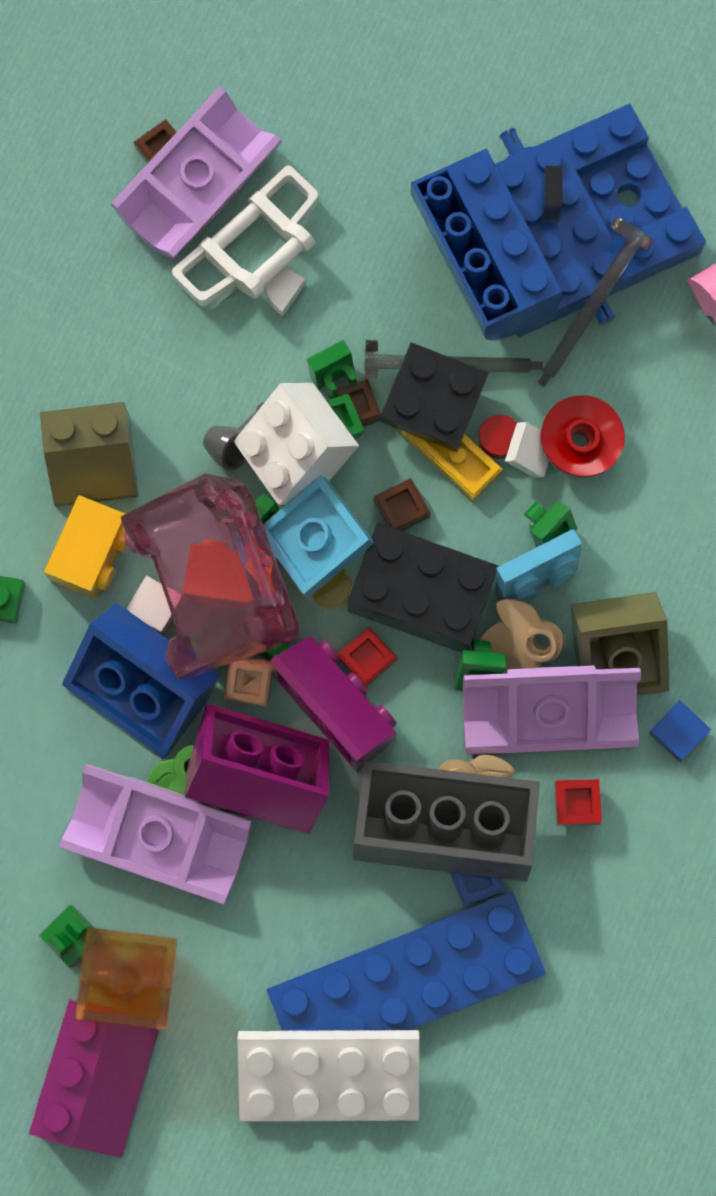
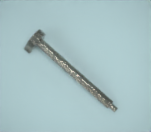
(635, 239)
(374, 361)

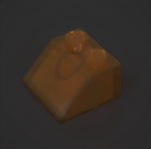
(125, 978)

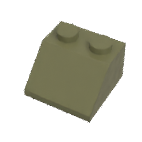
(89, 453)
(624, 635)

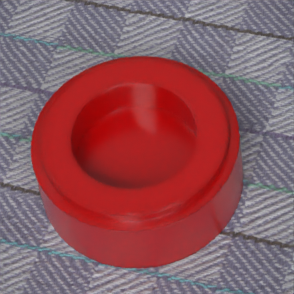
(496, 435)

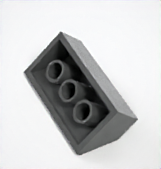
(446, 821)

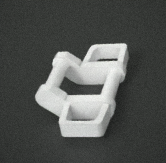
(259, 206)

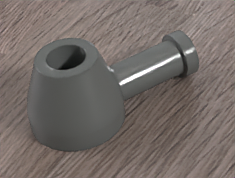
(220, 444)

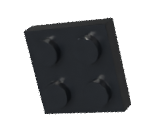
(433, 397)

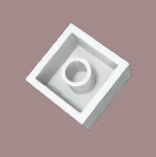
(295, 440)

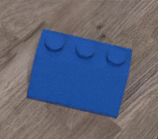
(128, 680)

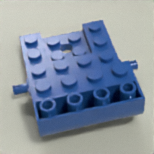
(534, 271)

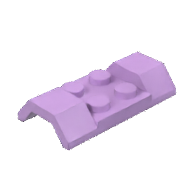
(194, 175)
(550, 710)
(157, 834)

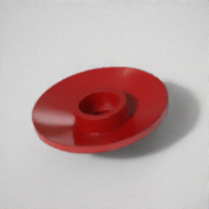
(594, 421)

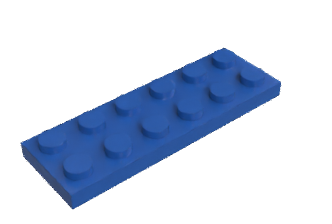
(415, 974)

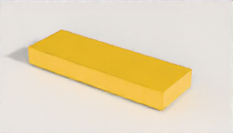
(467, 468)

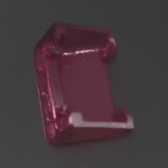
(213, 573)

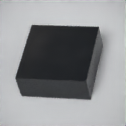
(552, 193)

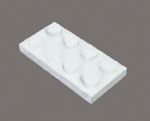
(328, 1075)

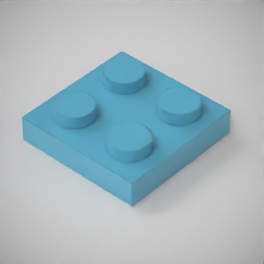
(316, 536)
(545, 565)

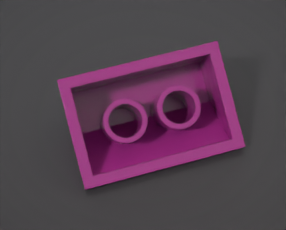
(334, 701)
(259, 769)
(93, 1084)

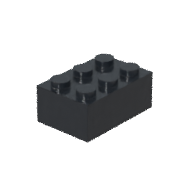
(422, 588)

